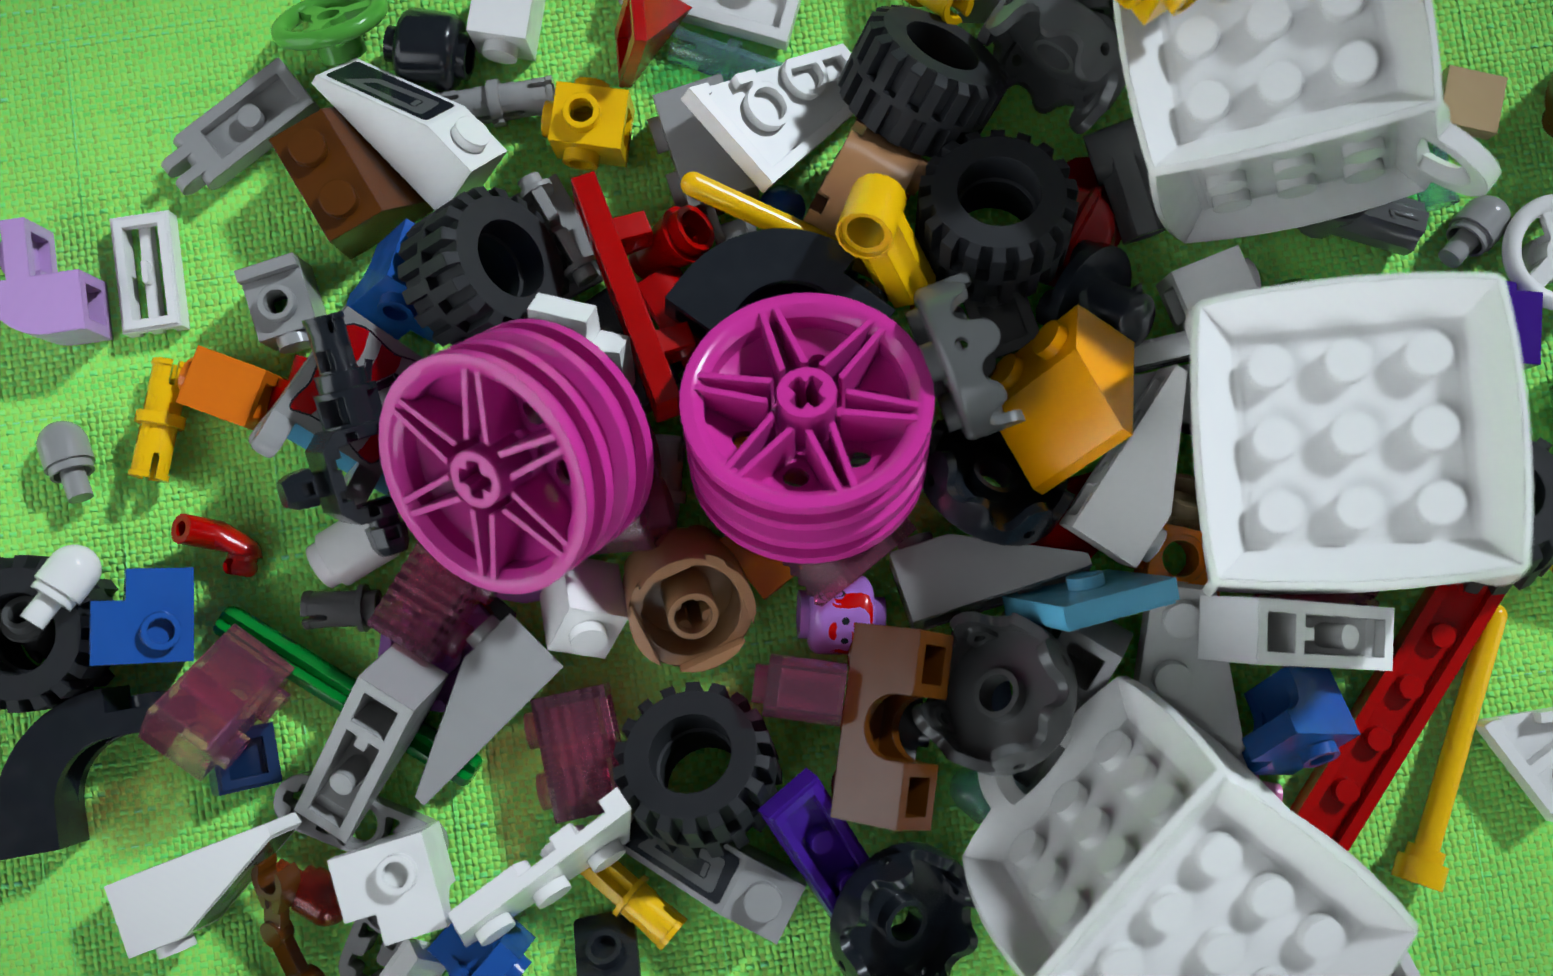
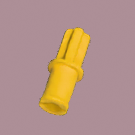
(637, 902)

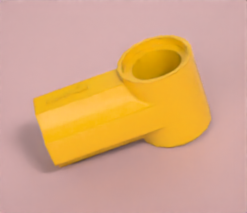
(880, 235)

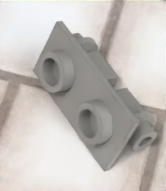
(556, 207)

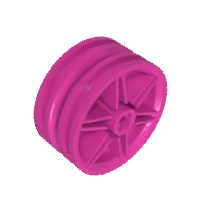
(809, 390)
(486, 447)

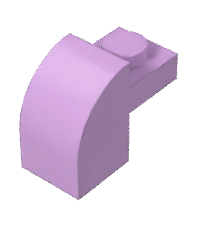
(41, 301)

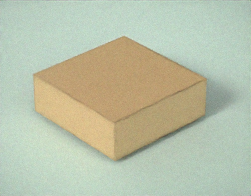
(1474, 100)

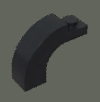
(763, 267)
(50, 765)

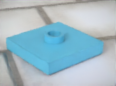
(1093, 598)

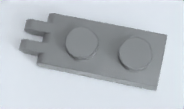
(238, 129)

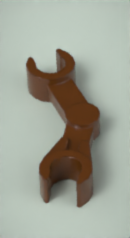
(276, 895)

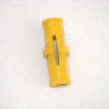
(158, 423)

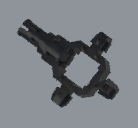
(348, 412)

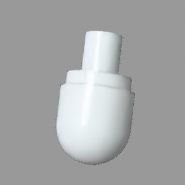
(62, 582)

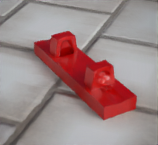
(611, 243)

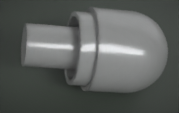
(1475, 229)
(67, 458)

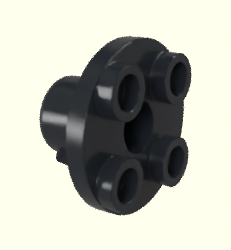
(1101, 283)

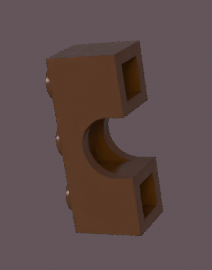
(874, 774)

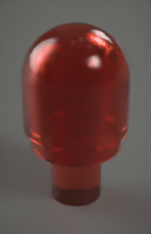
(315, 896)

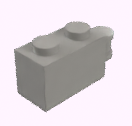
(696, 150)

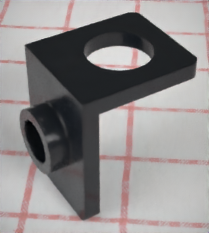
(606, 946)

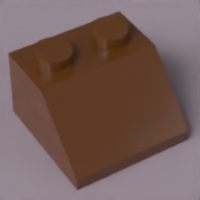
(346, 182)

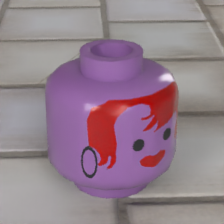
(831, 627)

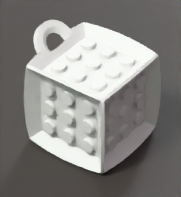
(1290, 112)
(1361, 435)
(1168, 862)

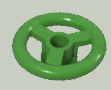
(334, 28)

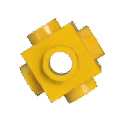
(589, 123)

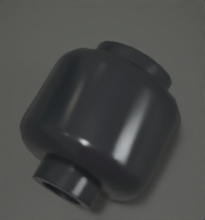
(430, 49)

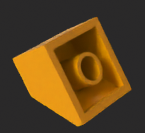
(1073, 394)

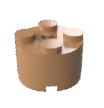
(862, 155)
(688, 600)

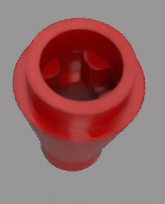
(678, 241)

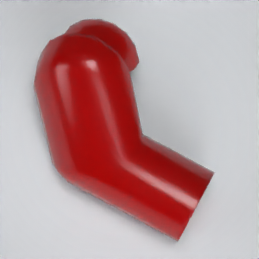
(219, 536)

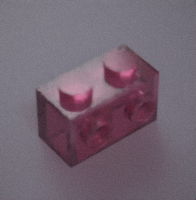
(216, 702)

